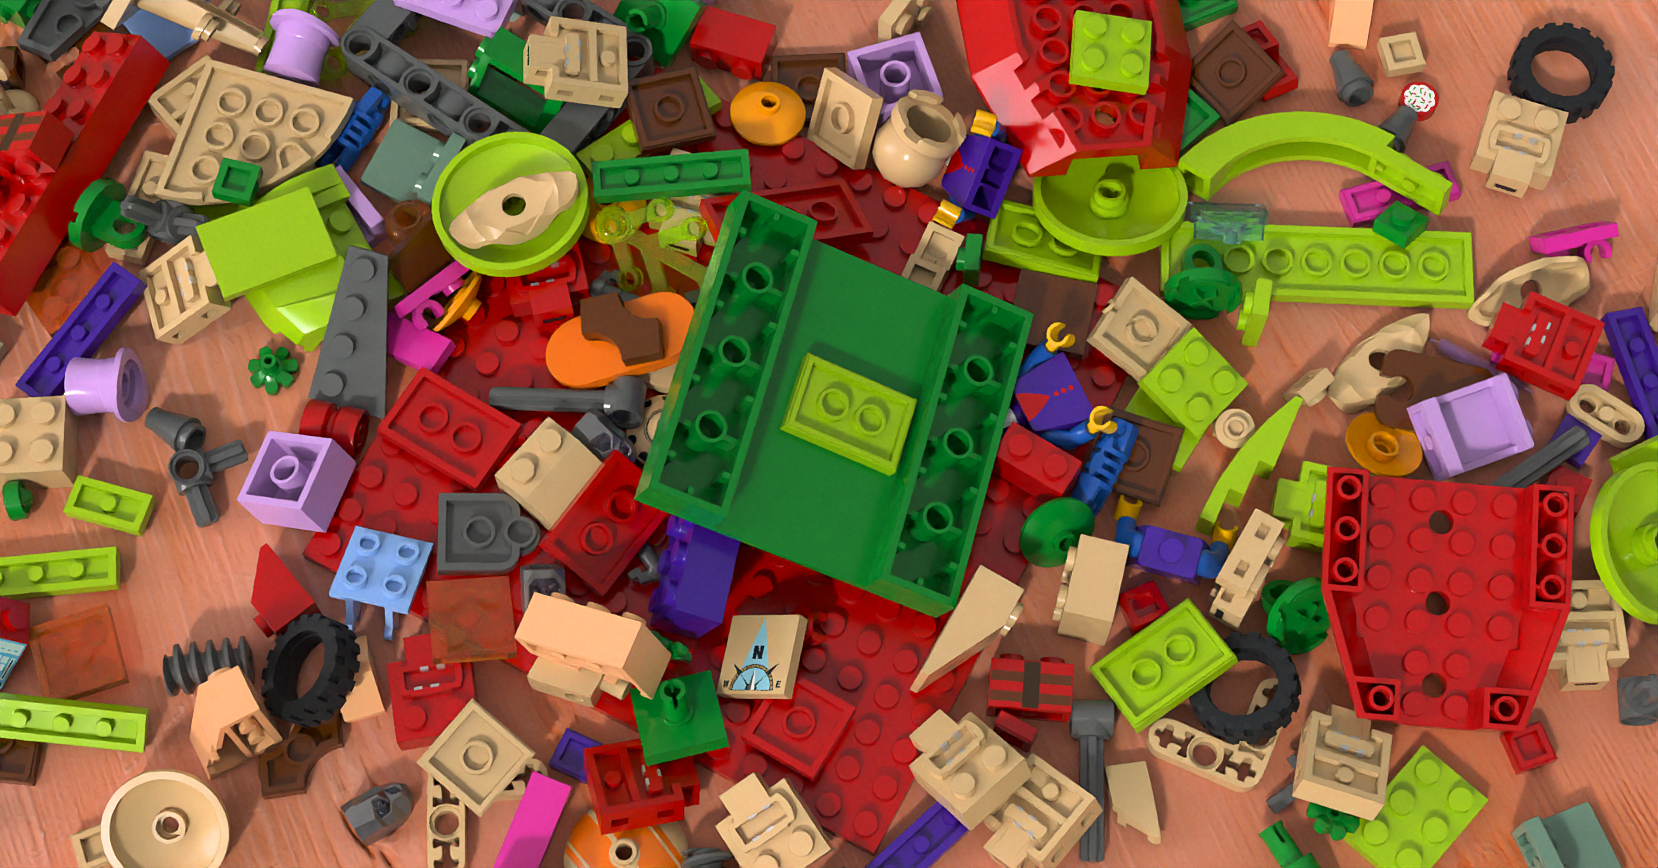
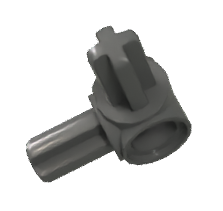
(164, 219)
(197, 488)
(1638, 700)

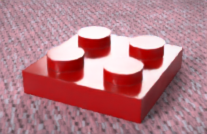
(800, 729)

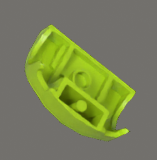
(304, 302)

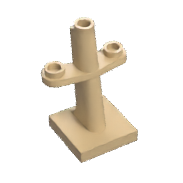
(196, 15)

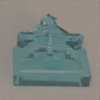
(1228, 221)

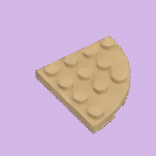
(249, 121)

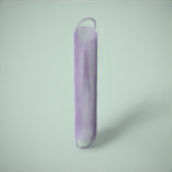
(1472, 362)

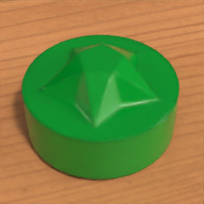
(17, 500)

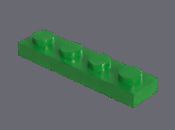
(671, 176)

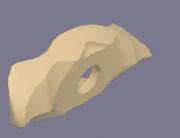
(487, 223)
(1556, 277)
(1358, 382)

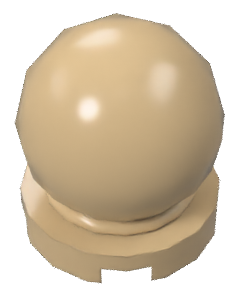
(917, 139)

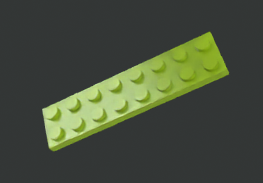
(1341, 265)

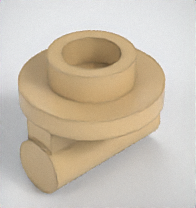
(1233, 428)

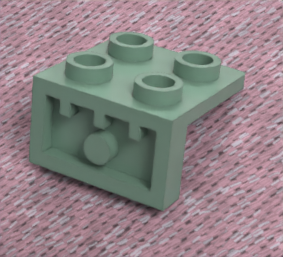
(409, 163)
(1565, 841)

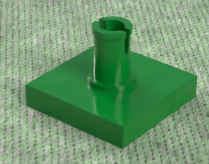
(663, 23)
(679, 719)

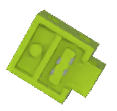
(1302, 506)

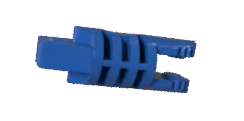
(358, 131)
(1105, 465)

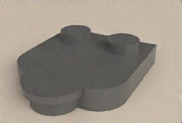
(482, 534)

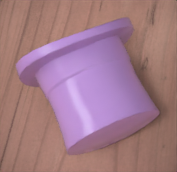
(299, 46)
(107, 385)

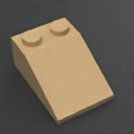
(547, 472)
(983, 611)

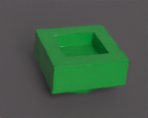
(237, 182)
(1400, 224)
(970, 259)

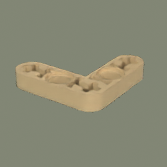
(1251, 754)
(436, 794)

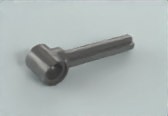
(620, 401)
(1545, 459)
(1092, 725)

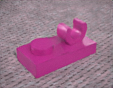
(1583, 236)
(446, 281)

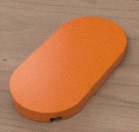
(598, 363)

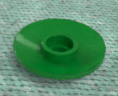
(1053, 529)

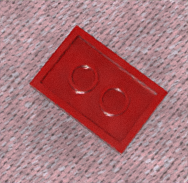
(449, 429)
(603, 525)

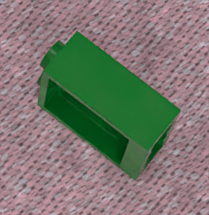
(504, 94)

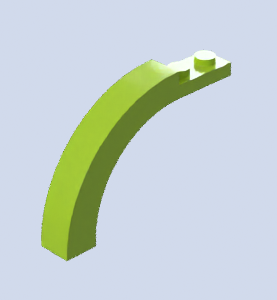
(1312, 138)

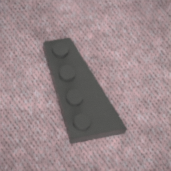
(355, 343)

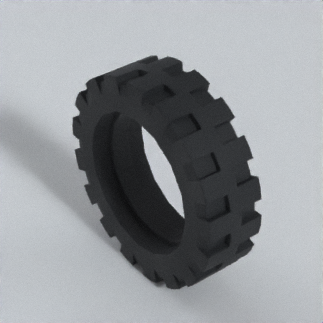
(1569, 40)
(333, 681)
(1270, 717)

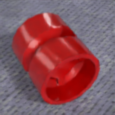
(345, 426)

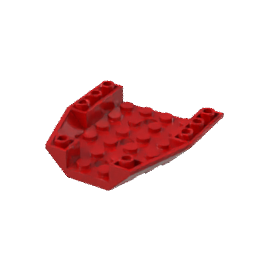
(1022, 69)
(1502, 584)

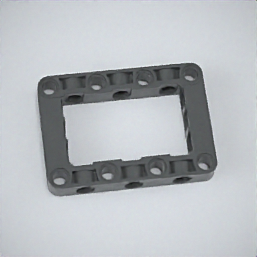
(454, 109)

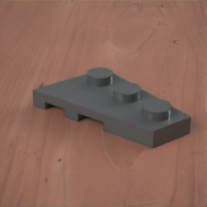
(60, 25)

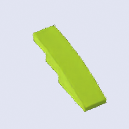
(1255, 457)

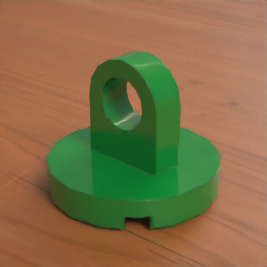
(101, 217)
(1203, 291)
(1297, 616)

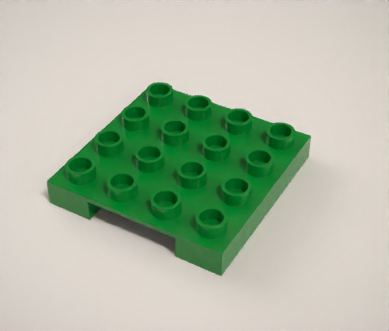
(735, 472)

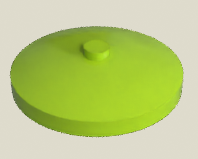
(492, 164)
(1111, 205)
(1627, 539)

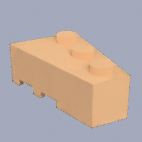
(594, 641)
(230, 722)

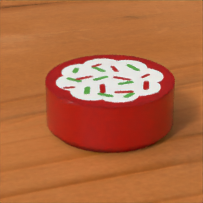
(1421, 98)

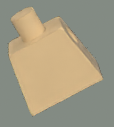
(578, 687)

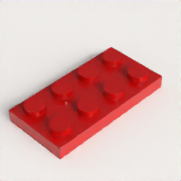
(828, 202)

